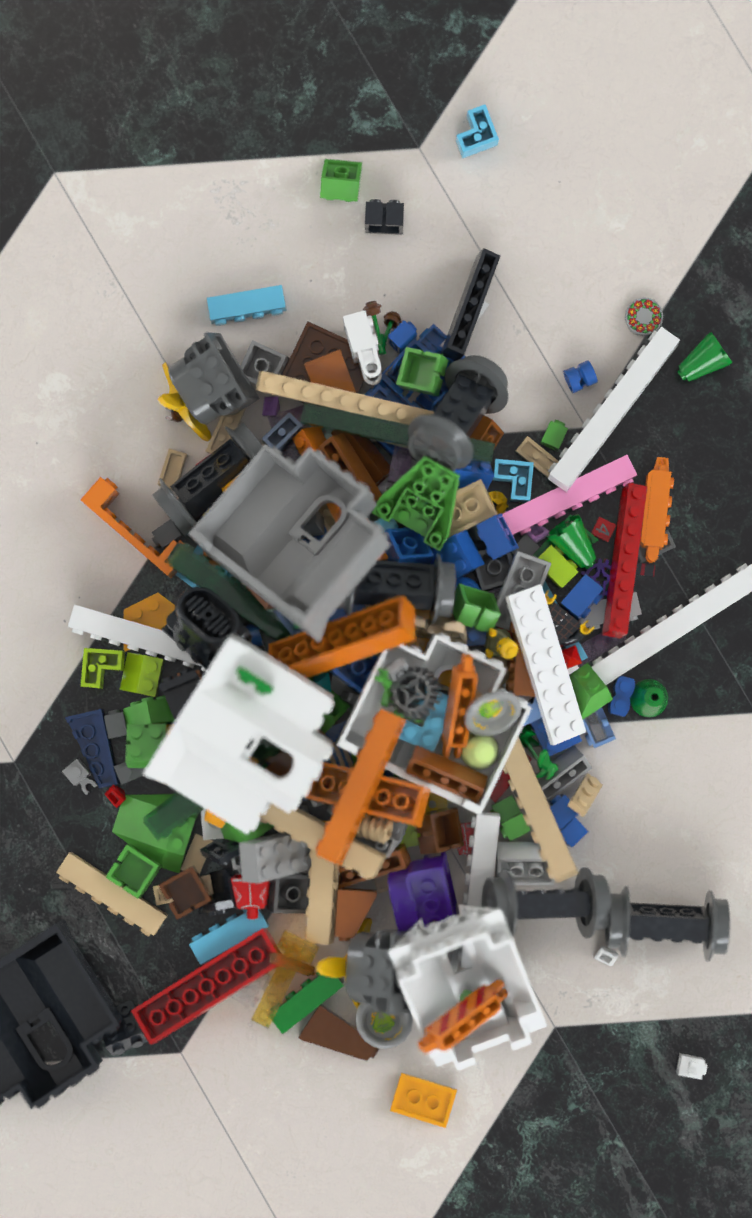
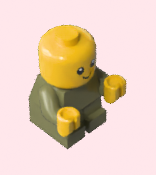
(500, 644)

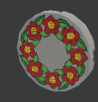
(643, 316)

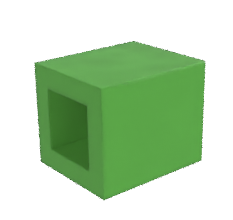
(554, 435)

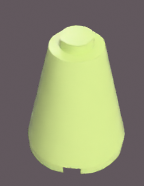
(480, 752)

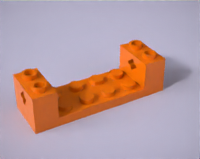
(98, 500)

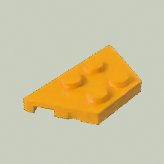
(149, 612)

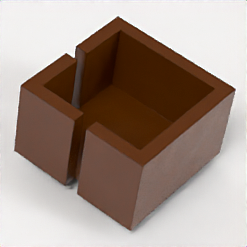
(440, 831)
(185, 890)

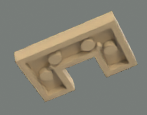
(454, 630)

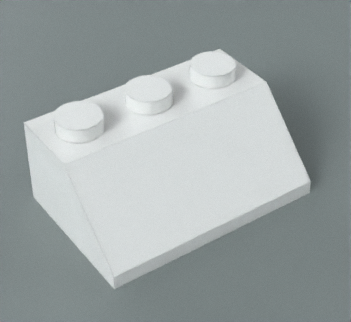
(523, 863)

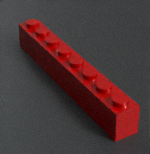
(624, 561)

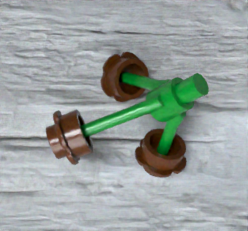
(391, 320)

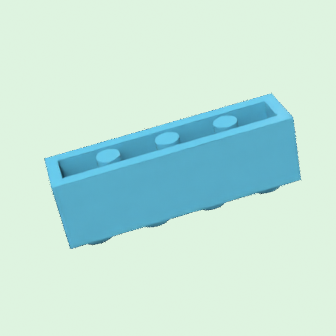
(246, 304)
(226, 936)

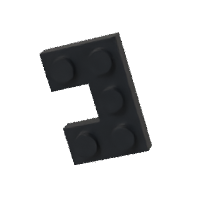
(222, 853)

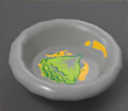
(493, 713)
(382, 1029)

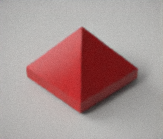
(571, 657)
(115, 795)

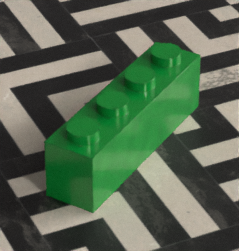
(305, 1000)

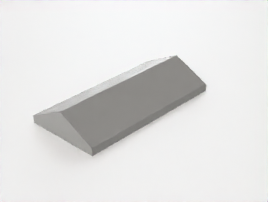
(522, 574)

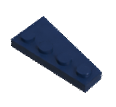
(92, 736)

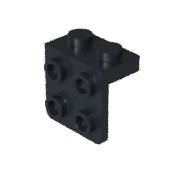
(179, 690)
(223, 894)
(128, 1035)

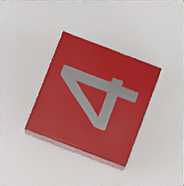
(603, 529)

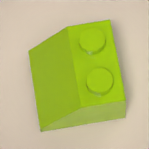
(142, 674)

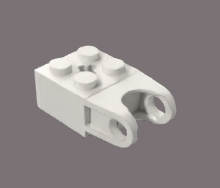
(363, 345)

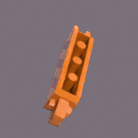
(464, 1018)

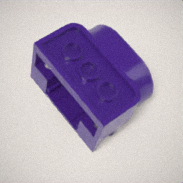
(422, 892)

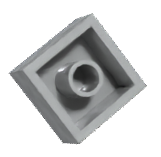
(262, 359)

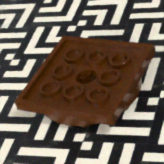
(317, 343)

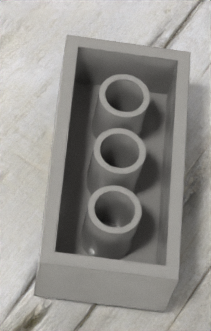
(273, 857)

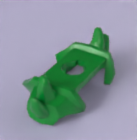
(545, 765)

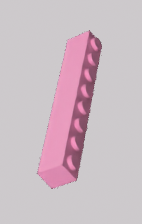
(558, 501)

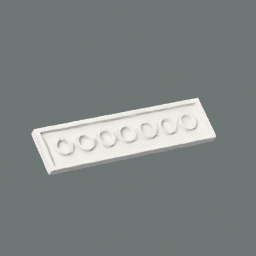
(545, 664)

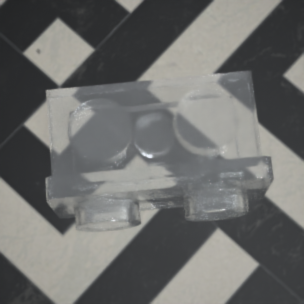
(248, 995)

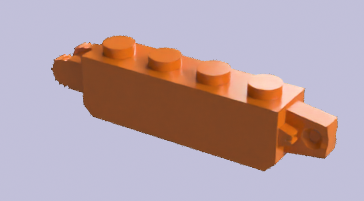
(656, 507)
(460, 697)

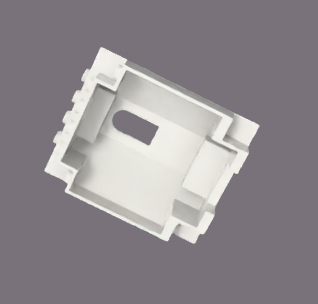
(435, 988)

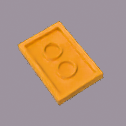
(423, 1100)

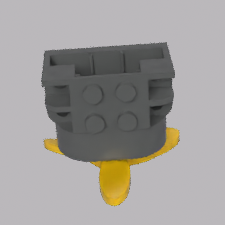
(207, 384)
(369, 970)

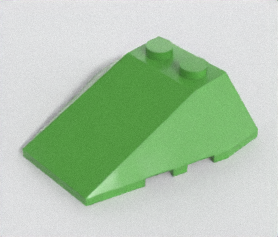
(131, 829)

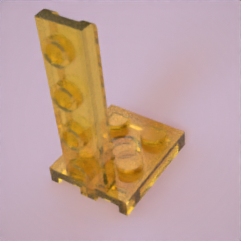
(295, 948)

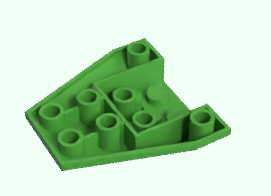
(422, 501)

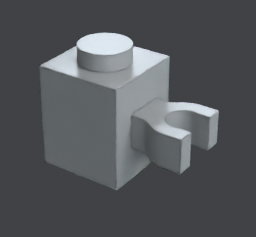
(78, 774)

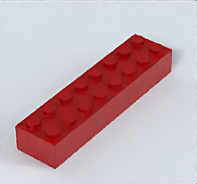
(206, 986)

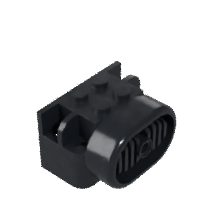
(203, 624)

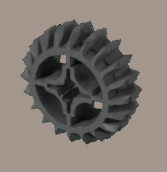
(407, 706)

